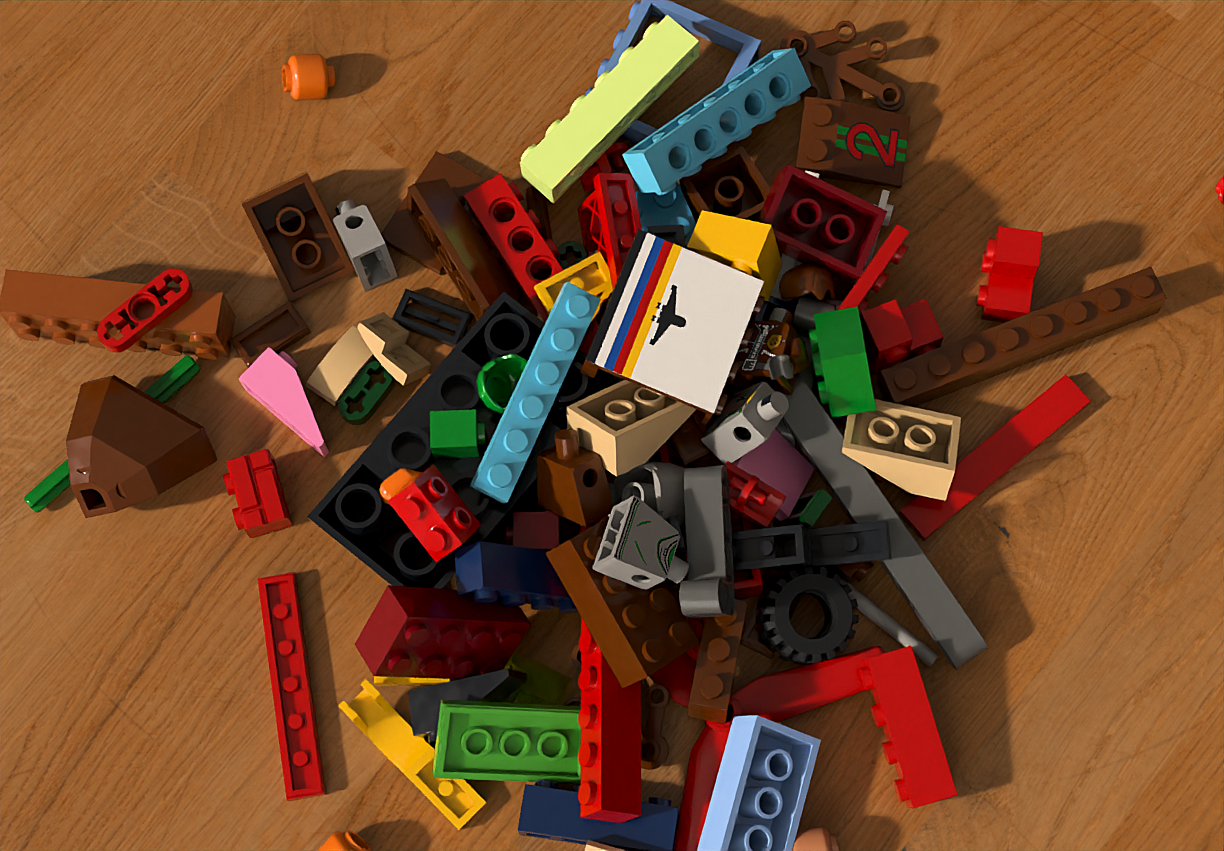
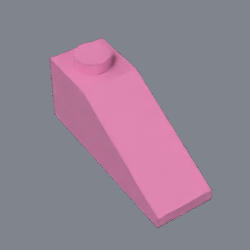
(279, 389)

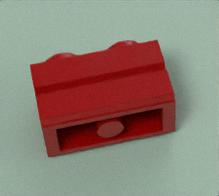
(257, 493)

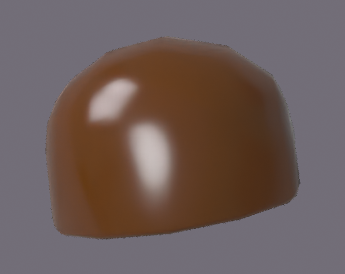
(808, 281)

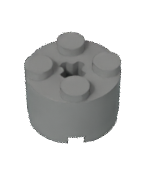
(657, 485)

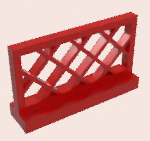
(612, 222)

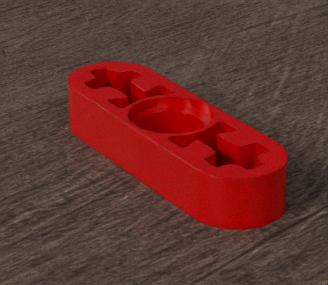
(146, 294)

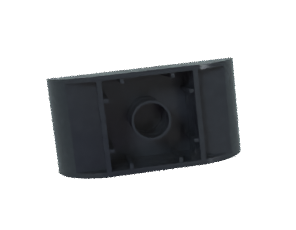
(373, 529)

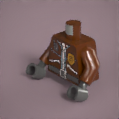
(772, 354)

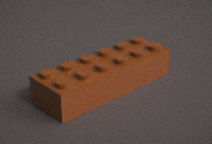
(74, 306)

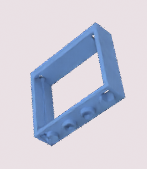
(698, 24)

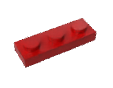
(874, 275)

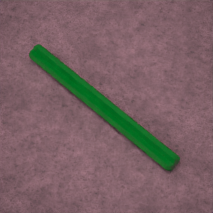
(161, 390)

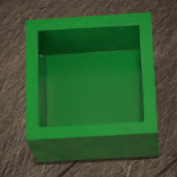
(841, 362)

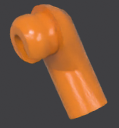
(396, 482)

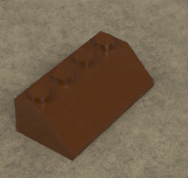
(459, 245)

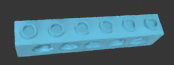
(717, 121)

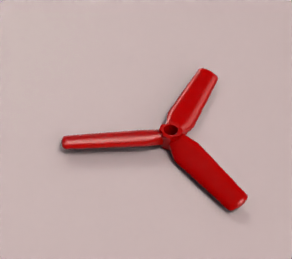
(770, 697)

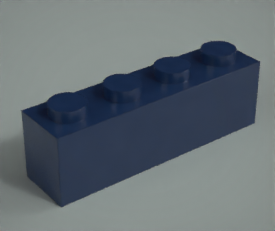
(511, 576)
(556, 816)

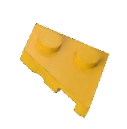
(589, 274)

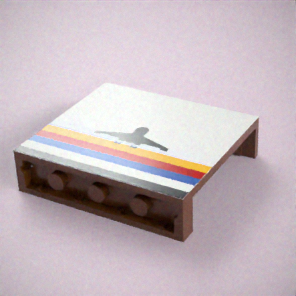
(675, 323)

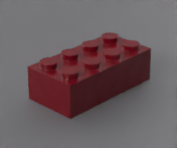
(438, 634)

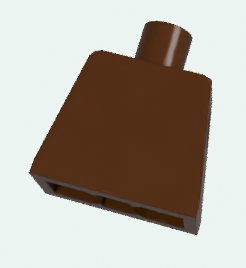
(573, 481)

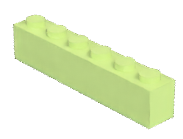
(609, 108)

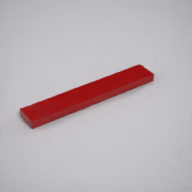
(998, 455)
(291, 687)

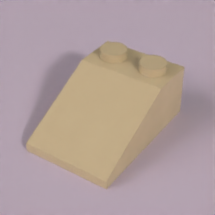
(625, 424)
(906, 446)

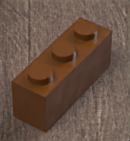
(717, 665)

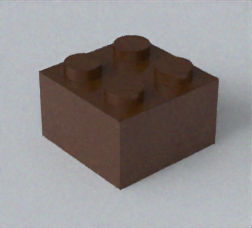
(727, 187)

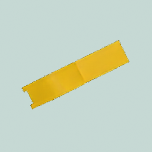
(411, 755)

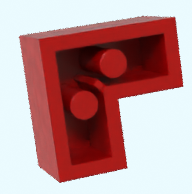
(1010, 267)
(898, 333)

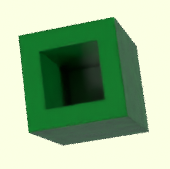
(456, 434)

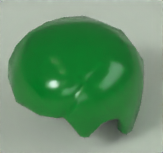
(498, 381)

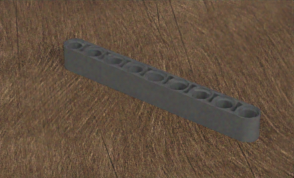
(865, 503)

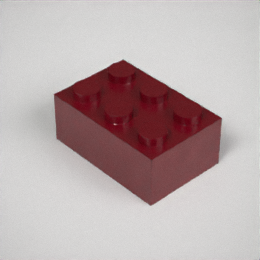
(821, 223)

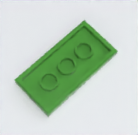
(507, 742)

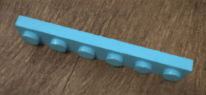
(535, 393)

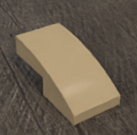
(387, 343)
(340, 366)

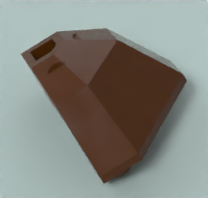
(129, 447)

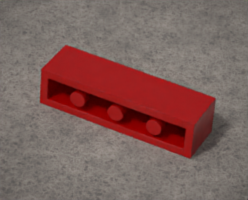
(908, 727)

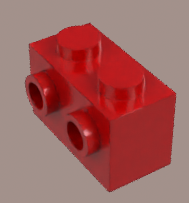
(434, 513)

